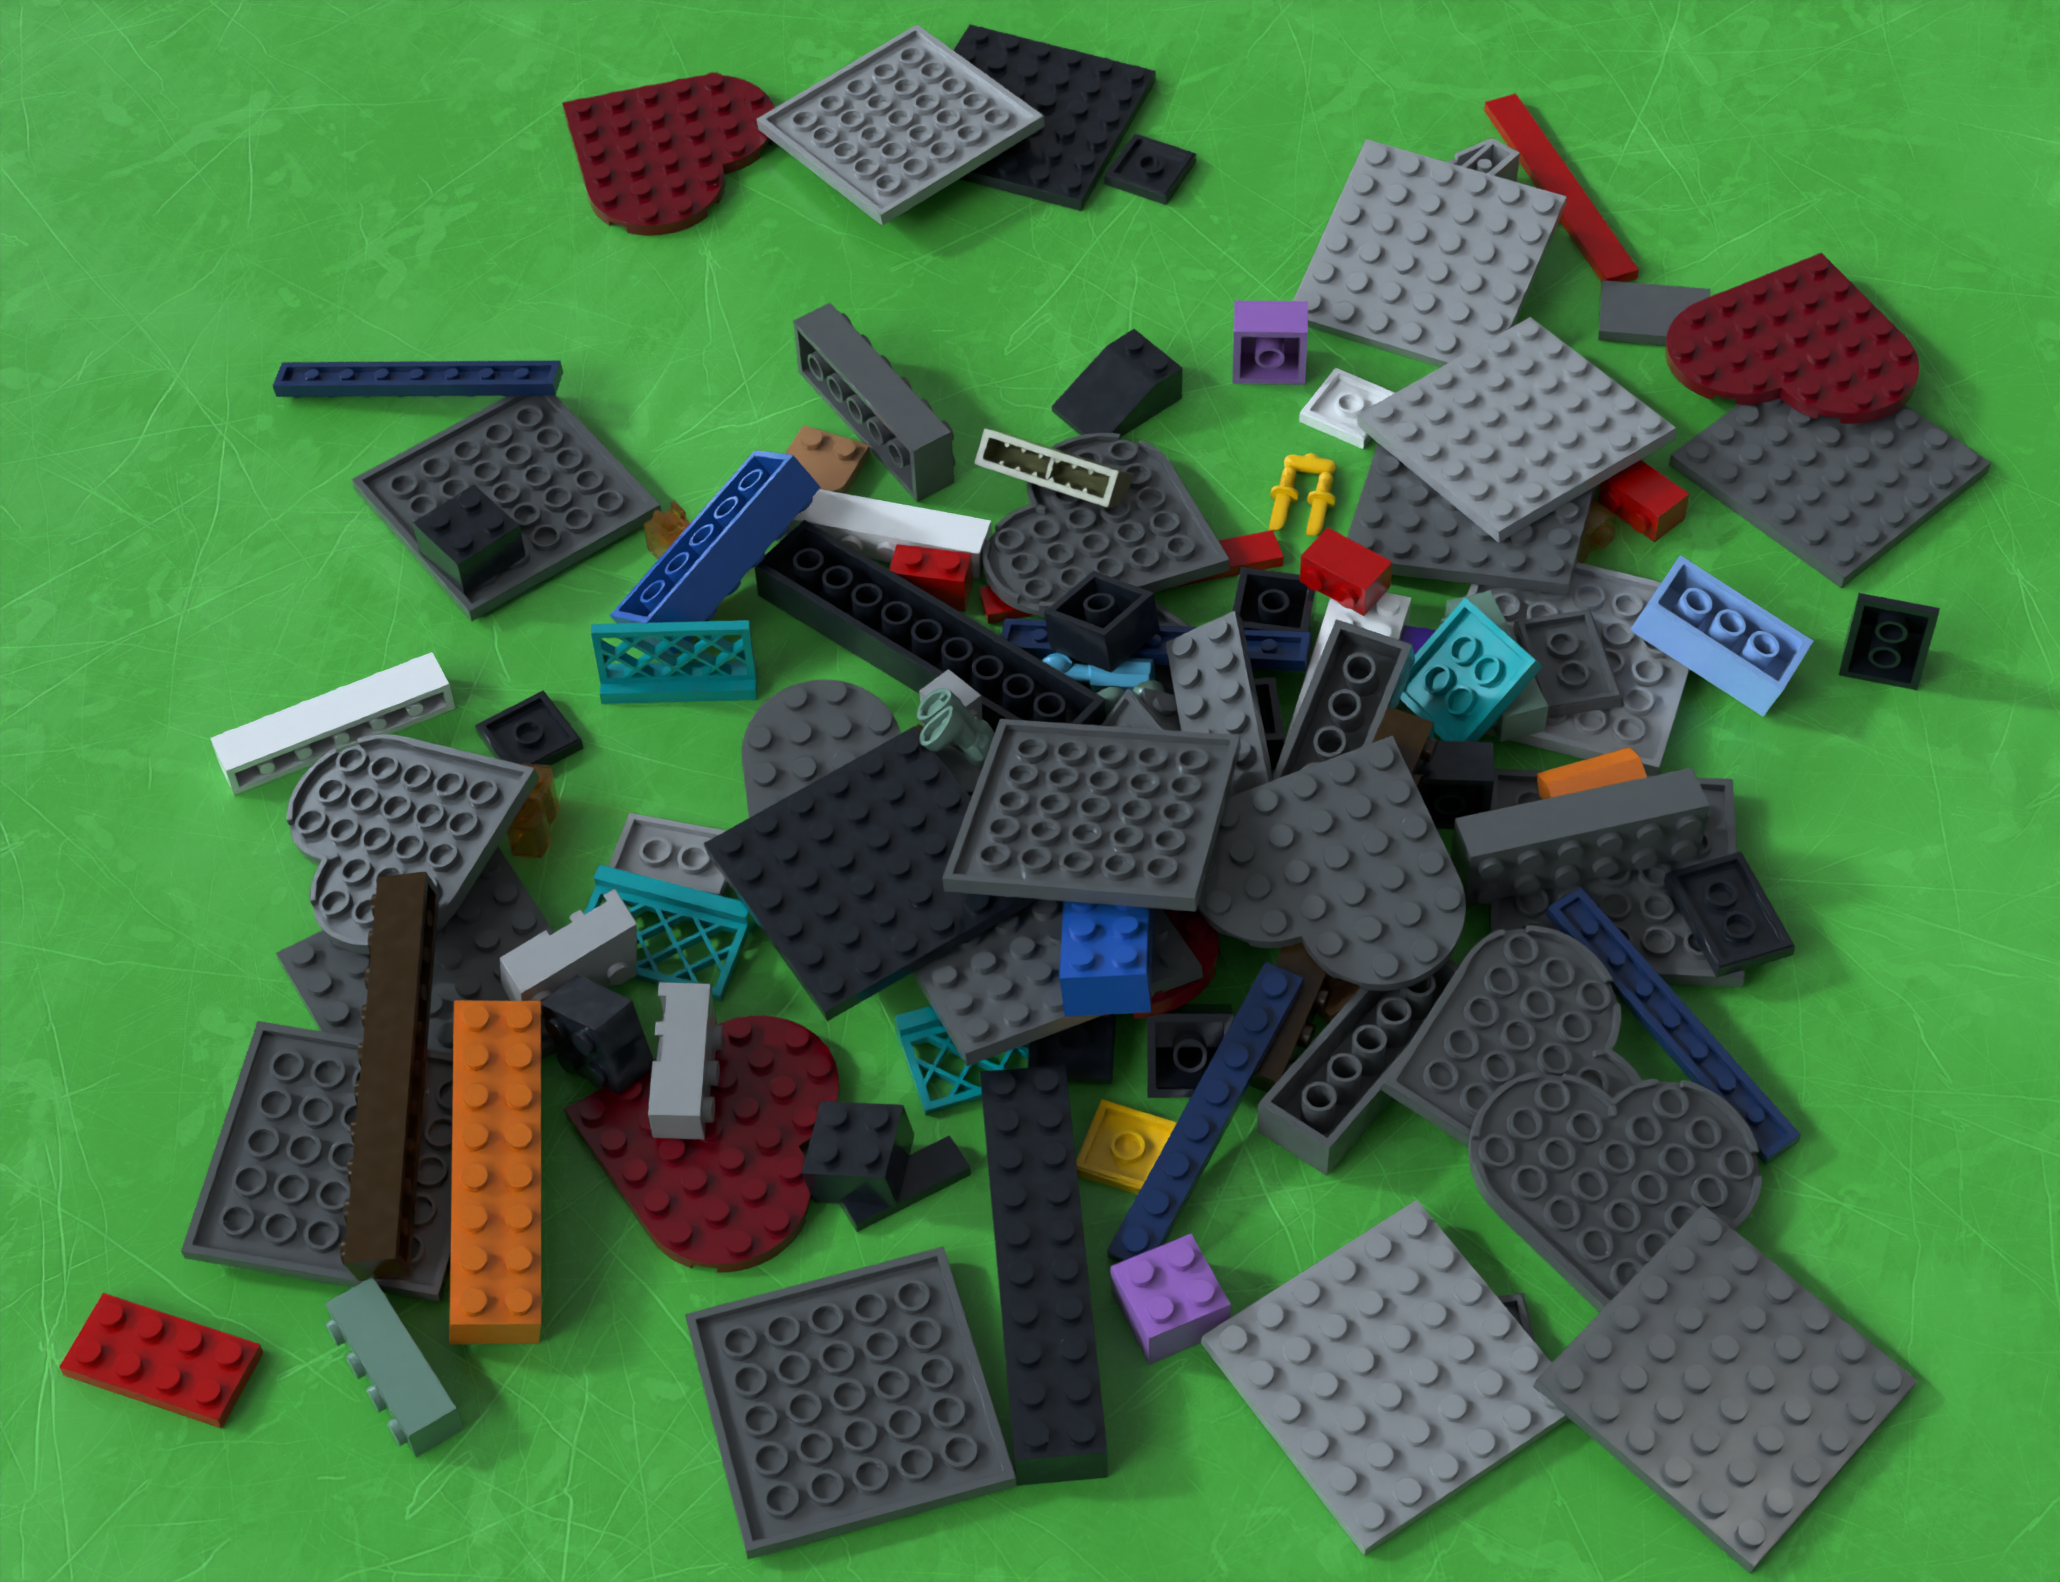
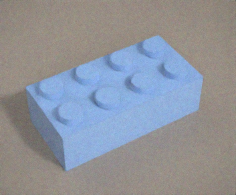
(1722, 636)

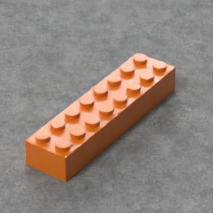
(496, 1173)

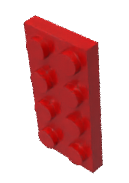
(161, 1360)

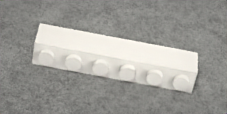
(878, 525)
(332, 721)

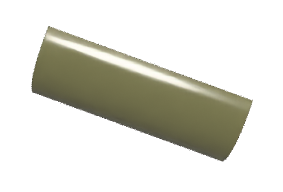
(1052, 468)

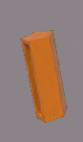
(1591, 773)

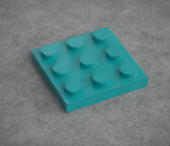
(1467, 675)

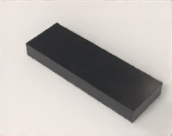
(925, 1174)

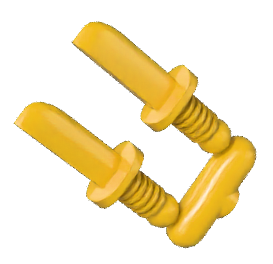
(1319, 499)

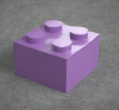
(1270, 342)
(1169, 1297)

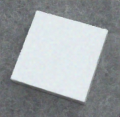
(1338, 402)

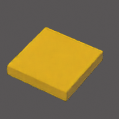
(1122, 1146)

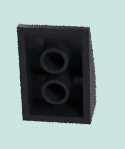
(1121, 388)
(1888, 641)

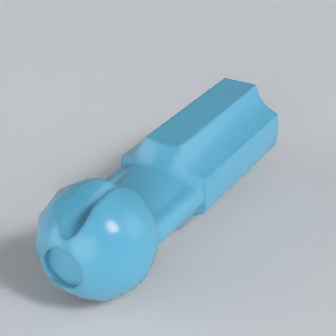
(1126, 676)

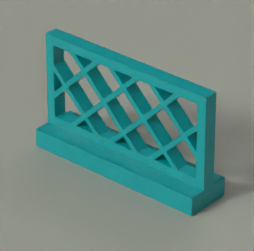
(675, 677)
(680, 905)
(923, 1027)

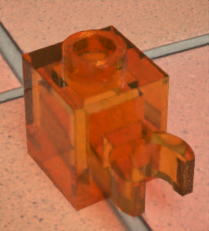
(665, 529)

